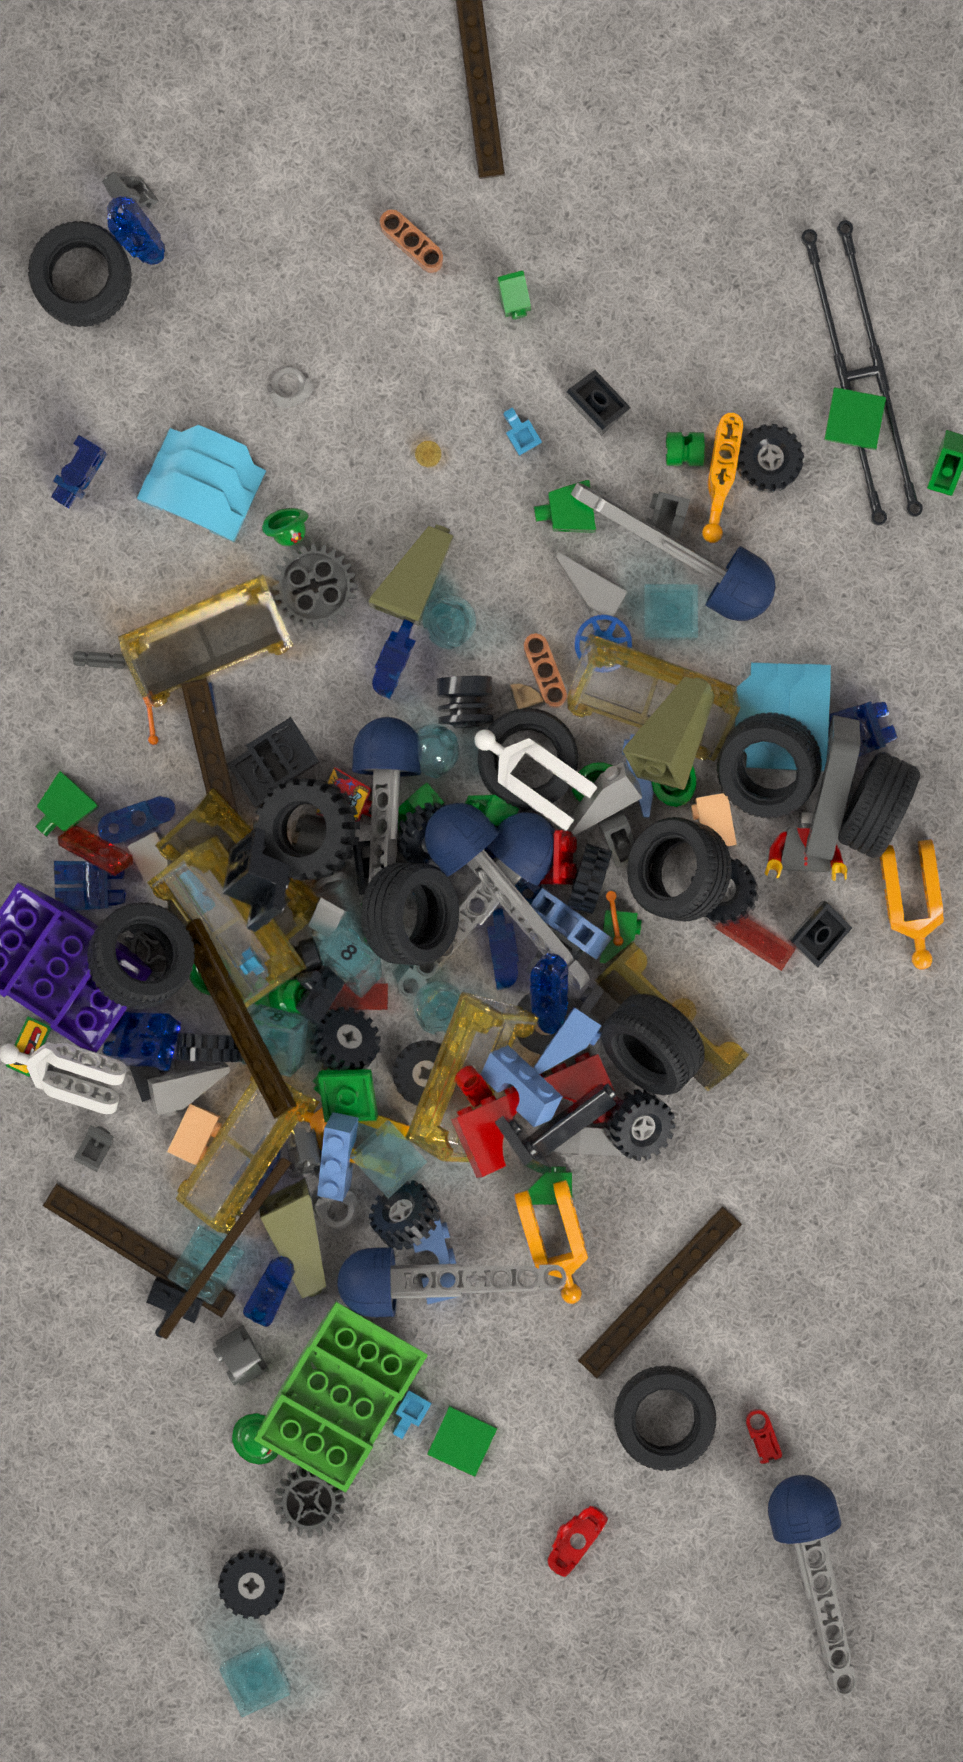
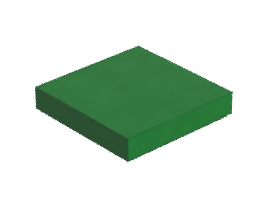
(854, 418)
(348, 1094)
(462, 1441)

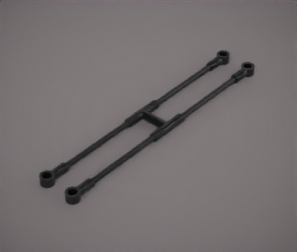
(876, 369)

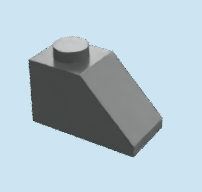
(617, 837)

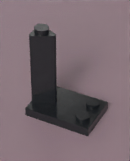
(558, 1130)

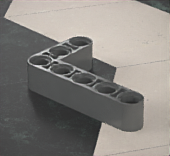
(835, 787)

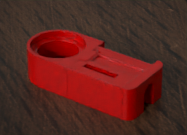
(472, 1085)
(764, 1438)

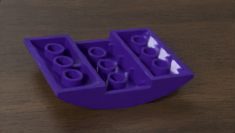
(48, 967)

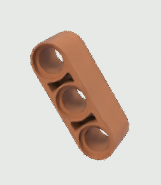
(406, 230)
(545, 657)

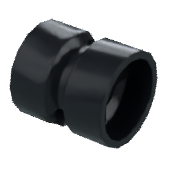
(308, 954)

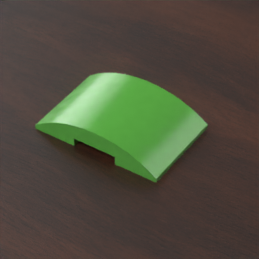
(335, 1417)

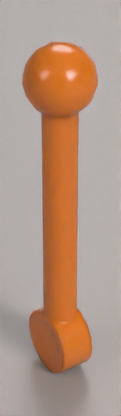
(153, 739)
(611, 896)

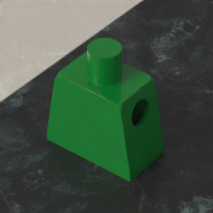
(566, 511)
(64, 805)

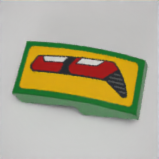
(31, 1037)

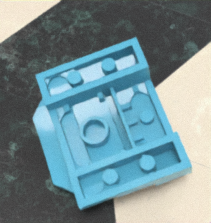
(203, 480)
(789, 690)

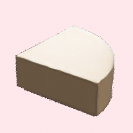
(525, 696)

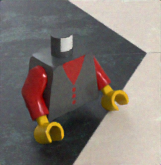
(789, 852)

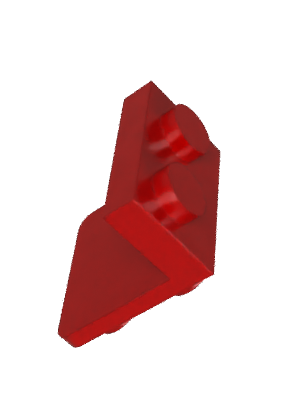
(563, 869)

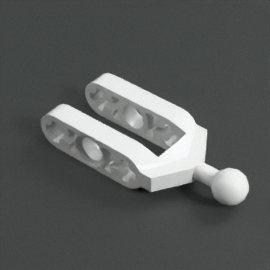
(510, 757)
(56, 1083)

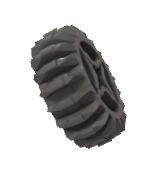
(319, 1508)

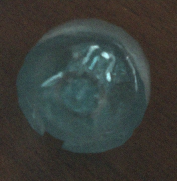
(449, 621)
(437, 750)
(435, 1005)

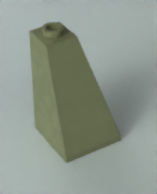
(412, 580)
(671, 736)
(293, 1230)

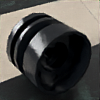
(465, 700)

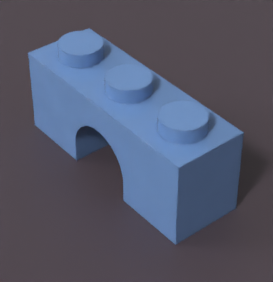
(570, 924)
(537, 1097)
(335, 1168)
(437, 1244)

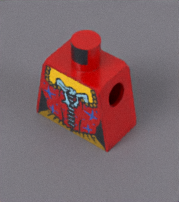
(355, 790)

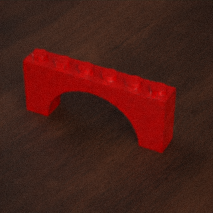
(477, 1126)

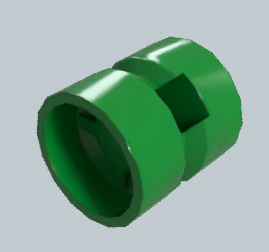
(685, 448)
(287, 996)

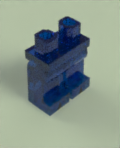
(79, 473)
(871, 735)
(95, 888)
(144, 1040)

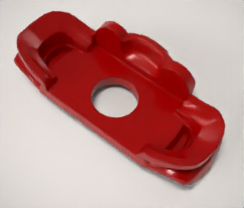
(565, 1557)

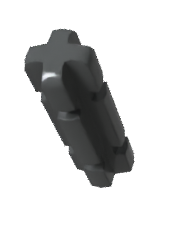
(97, 659)

